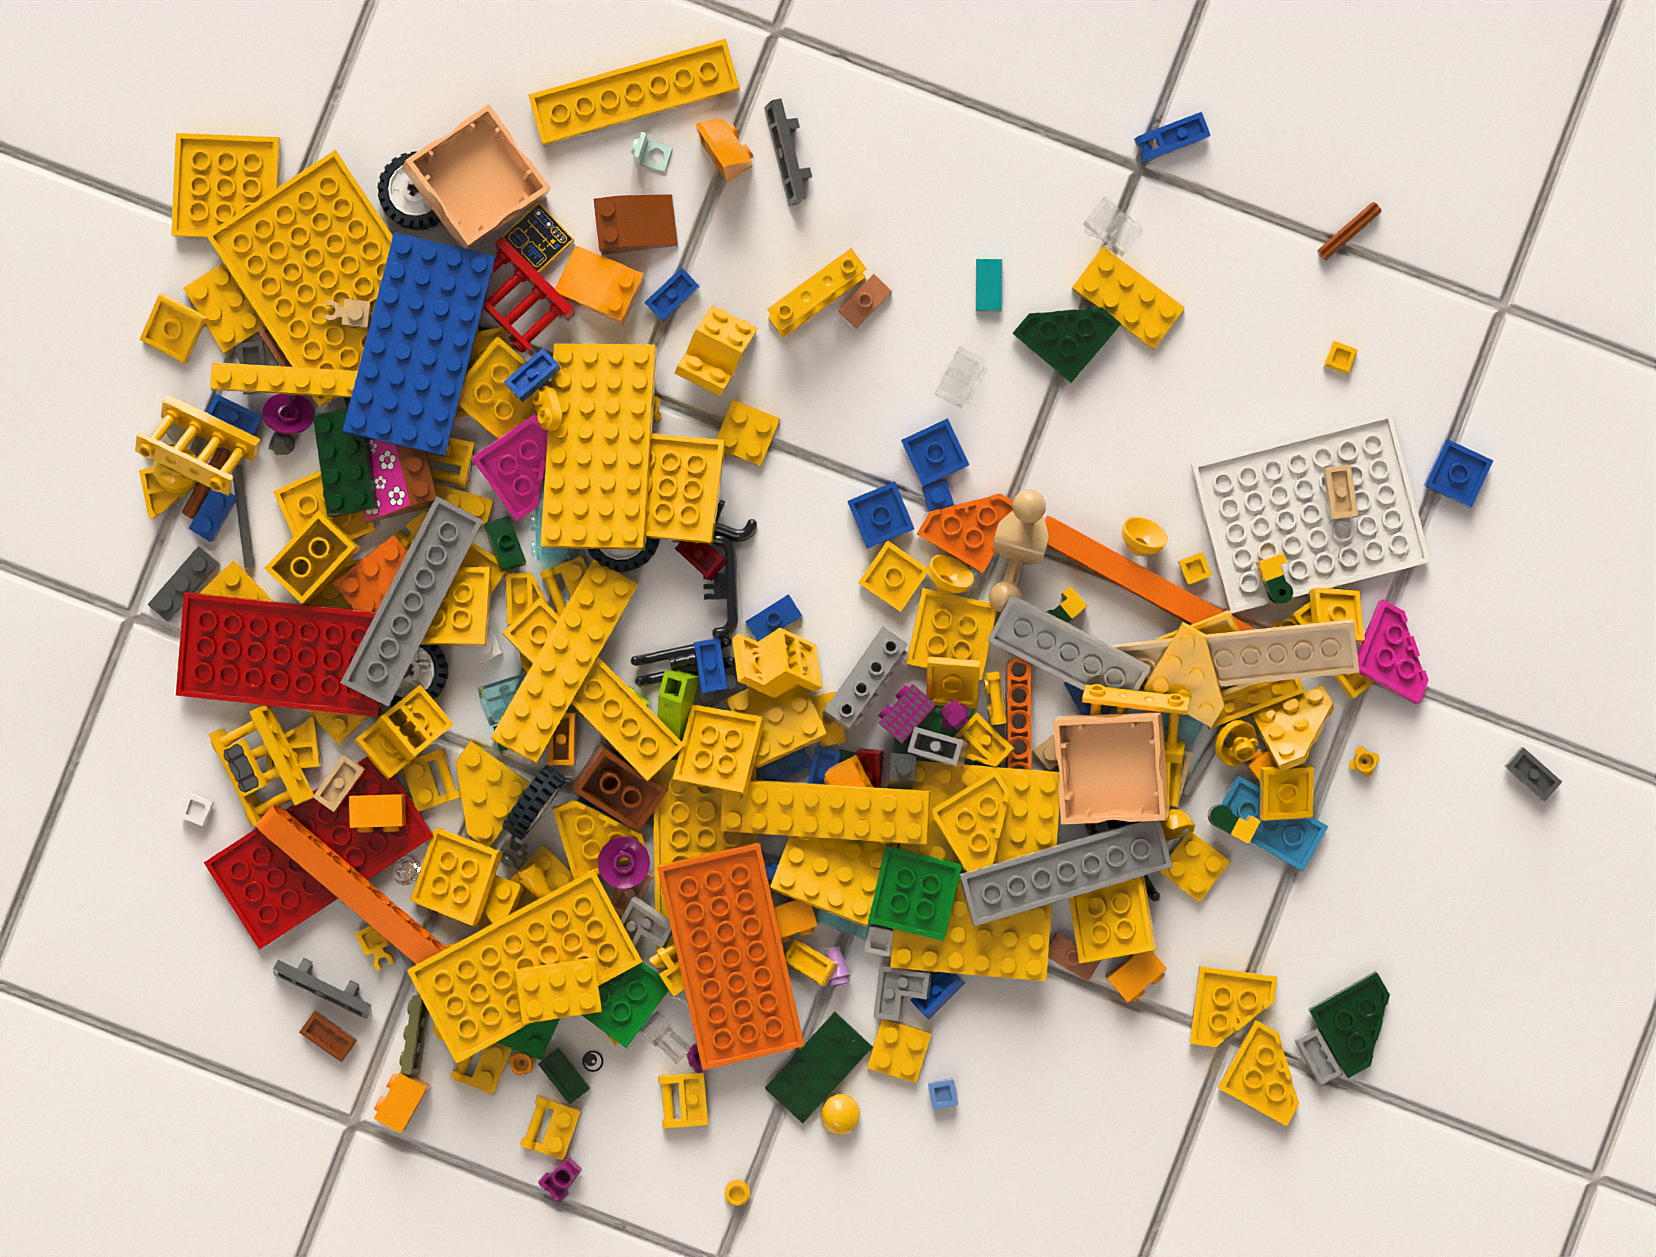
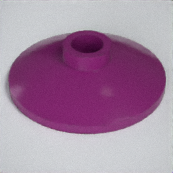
(288, 414)
(617, 874)

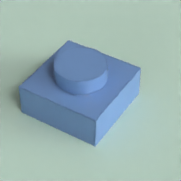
(943, 1093)

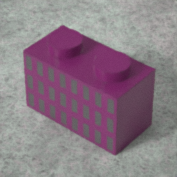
(906, 712)

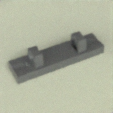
(780, 131)
(301, 978)

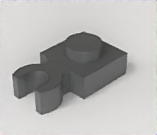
(513, 853)

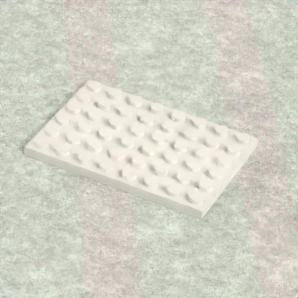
(1278, 503)

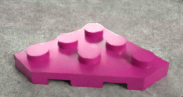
(516, 466)
(1391, 654)

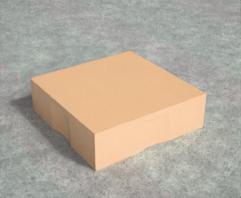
(476, 178)
(1111, 767)

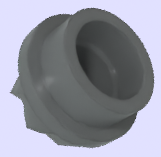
(282, 443)

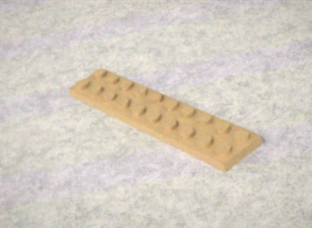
(1269, 653)

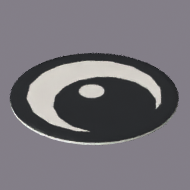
(592, 1061)

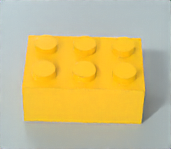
(312, 558)
(557, 990)

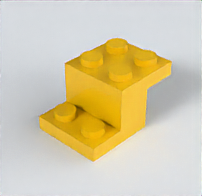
(716, 350)
(777, 662)
(404, 732)

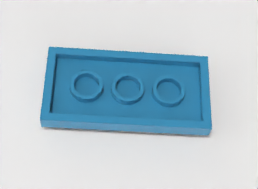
(1285, 838)

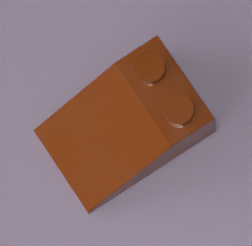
(635, 223)
(618, 788)

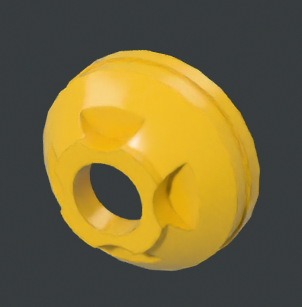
(173, 480)
(1143, 536)
(949, 574)
(1238, 729)

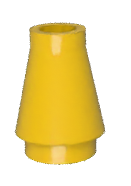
(534, 880)

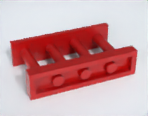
(540, 290)

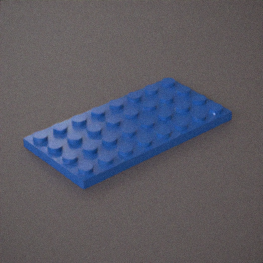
(419, 344)

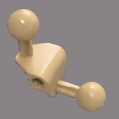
(1020, 540)

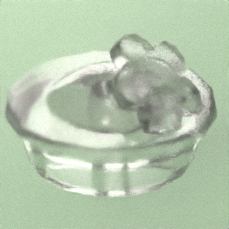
(406, 869)

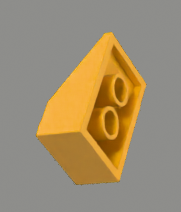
(723, 147)
(600, 284)

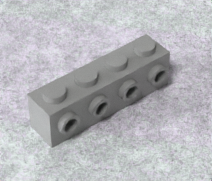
(865, 678)

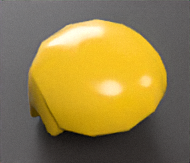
(1176, 824)
(840, 1114)

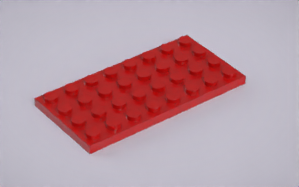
(271, 653)
(278, 894)

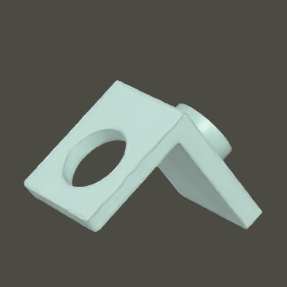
(642, 148)

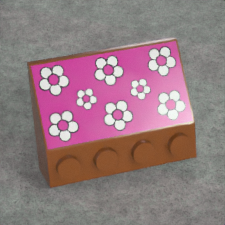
(401, 480)

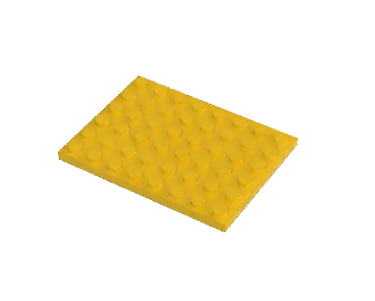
(305, 247)
(1006, 946)

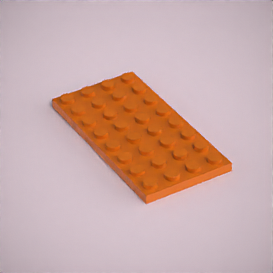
(730, 956)

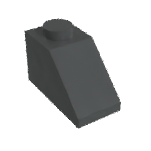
(898, 771)

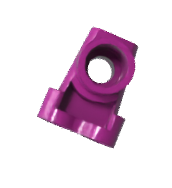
(954, 715)
(558, 1182)

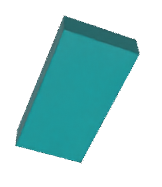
(988, 284)

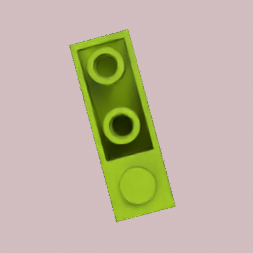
(676, 699)

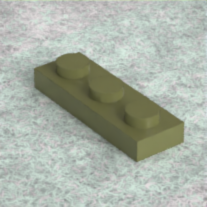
(414, 1035)

